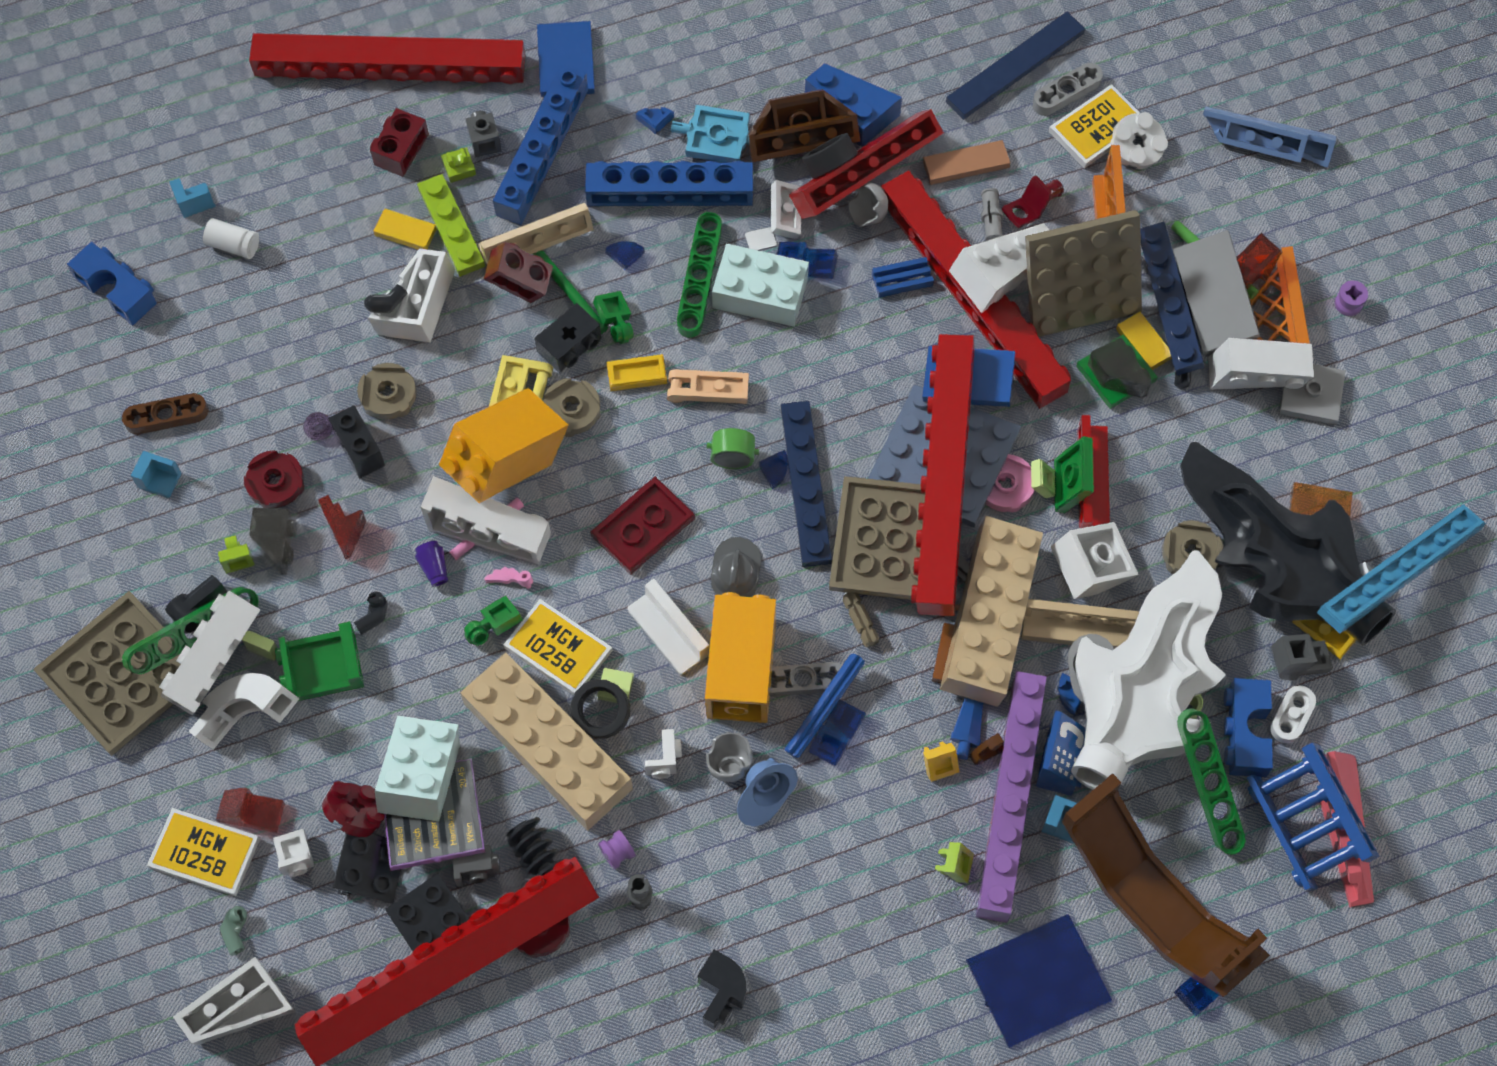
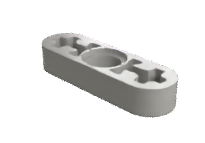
(1063, 99)
(780, 671)

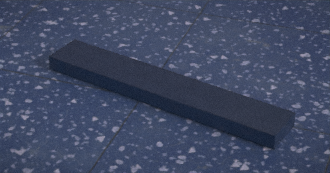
(1015, 65)

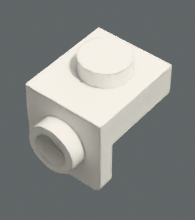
(671, 750)
(293, 853)

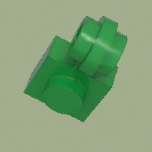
(614, 309)
(497, 616)

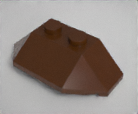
(800, 124)

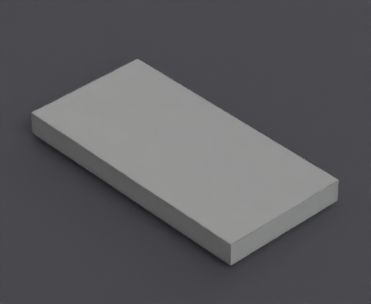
(1216, 291)

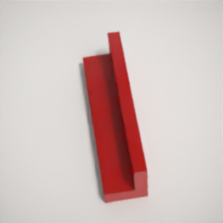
(1096, 507)

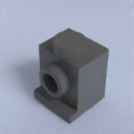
(483, 133)
(476, 867)

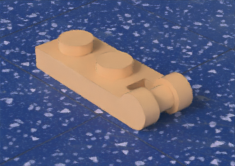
(708, 386)

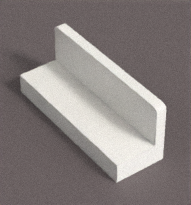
(669, 628)

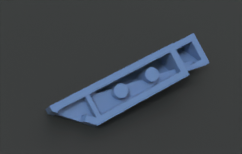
(1271, 137)

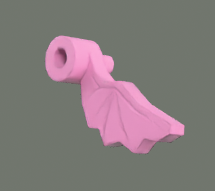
(510, 575)

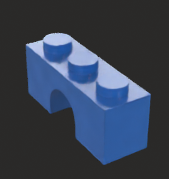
(97, 267)
(1246, 752)

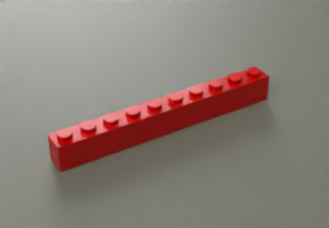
(387, 58)
(1002, 321)
(945, 476)
(444, 961)

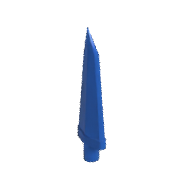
(968, 727)

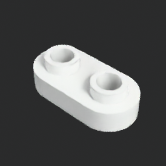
(1293, 716)

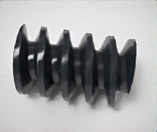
(532, 848)

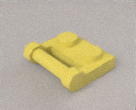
(514, 375)

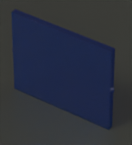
(1038, 980)

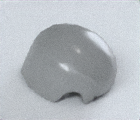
(869, 205)
(729, 757)

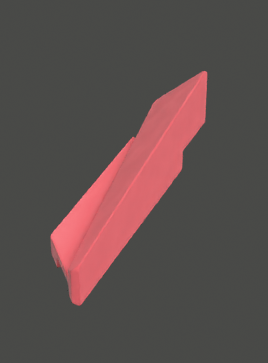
(1353, 872)

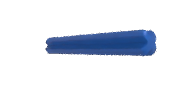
(824, 705)

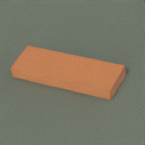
(966, 162)

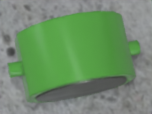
(732, 448)

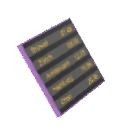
(456, 834)

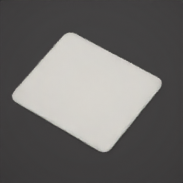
(760, 239)

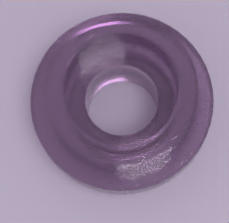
(312, 421)

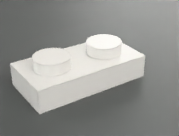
(784, 215)

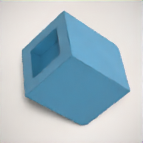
(192, 199)
(156, 474)
(1053, 823)

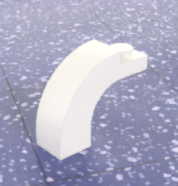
(236, 699)

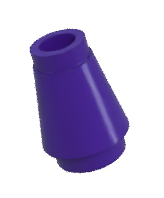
(432, 562)

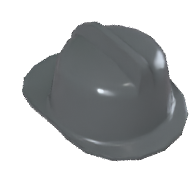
(736, 567)

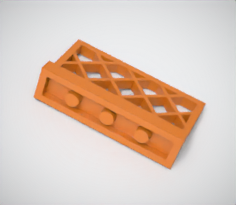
(1108, 188)
(1291, 298)

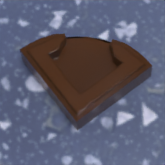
(987, 749)

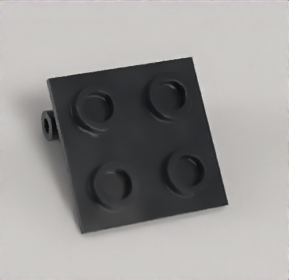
(366, 869)
(426, 912)

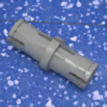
(991, 213)

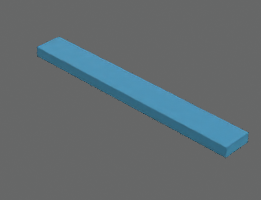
(1400, 568)

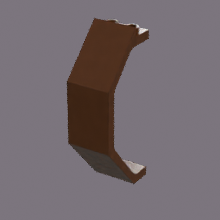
(1154, 897)

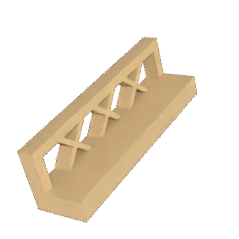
(543, 232)
(1067, 622)

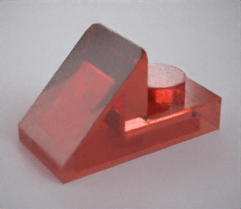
(1258, 259)
(344, 528)
(250, 810)

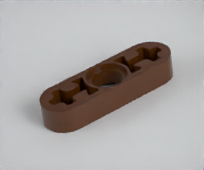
(155, 407)

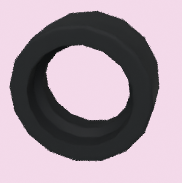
(829, 155)
(623, 708)

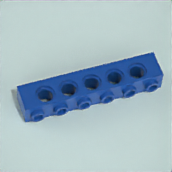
(540, 144)
(679, 193)

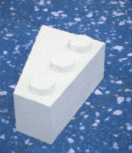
(427, 285)
(1260, 364)
(234, 1004)

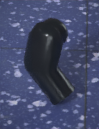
(385, 302)
(376, 613)

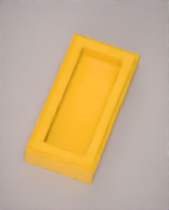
(404, 230)
(1145, 340)
(636, 372)

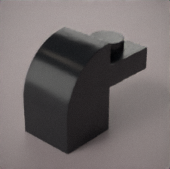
(728, 983)

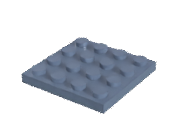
(987, 451)

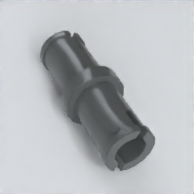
(639, 891)

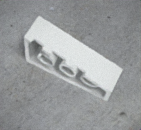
(993, 267)
(486, 524)
(209, 653)

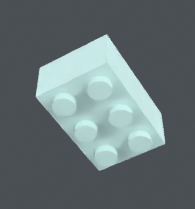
(760, 284)
(417, 768)

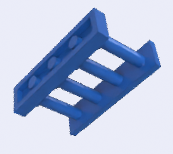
(1343, 818)

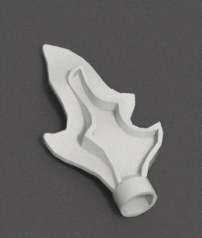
(1150, 678)

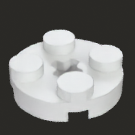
(1151, 133)

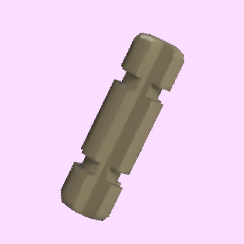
(861, 619)

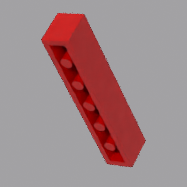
(867, 164)

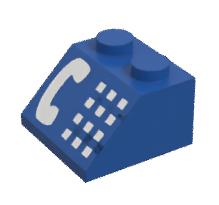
(1060, 752)

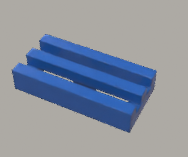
(902, 272)

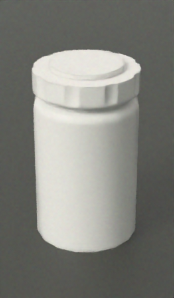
(231, 238)

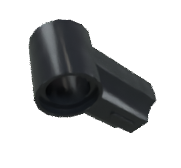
(200, 596)

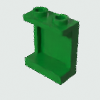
(321, 663)

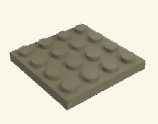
(1084, 273)
(876, 538)
(96, 685)

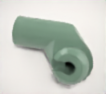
(231, 928)

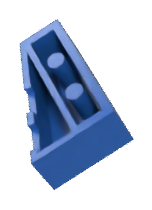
(872, 104)

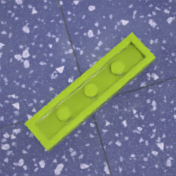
(451, 225)

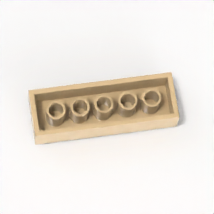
(991, 611)
(546, 741)

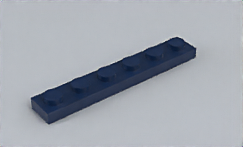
(1171, 299)
(805, 484)

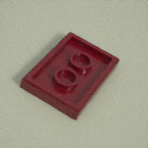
(642, 525)

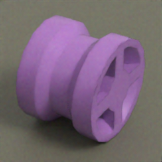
(1345, 303)
(616, 849)

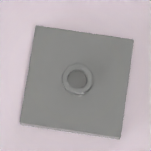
(1318, 398)

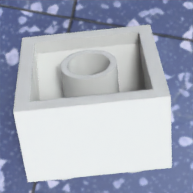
(1093, 559)

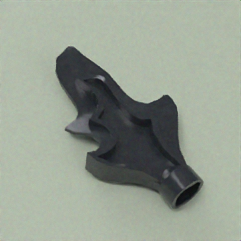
(1299, 554)

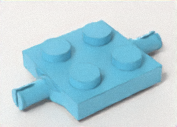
(715, 134)

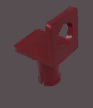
(1033, 201)

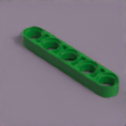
(702, 286)
(176, 633)
(1221, 792)

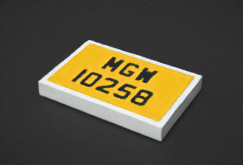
(1089, 128)
(557, 647)
(203, 852)

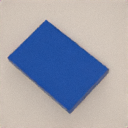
(567, 45)
(991, 377)

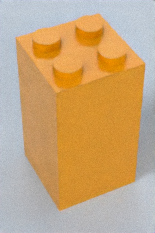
(503, 444)
(740, 658)

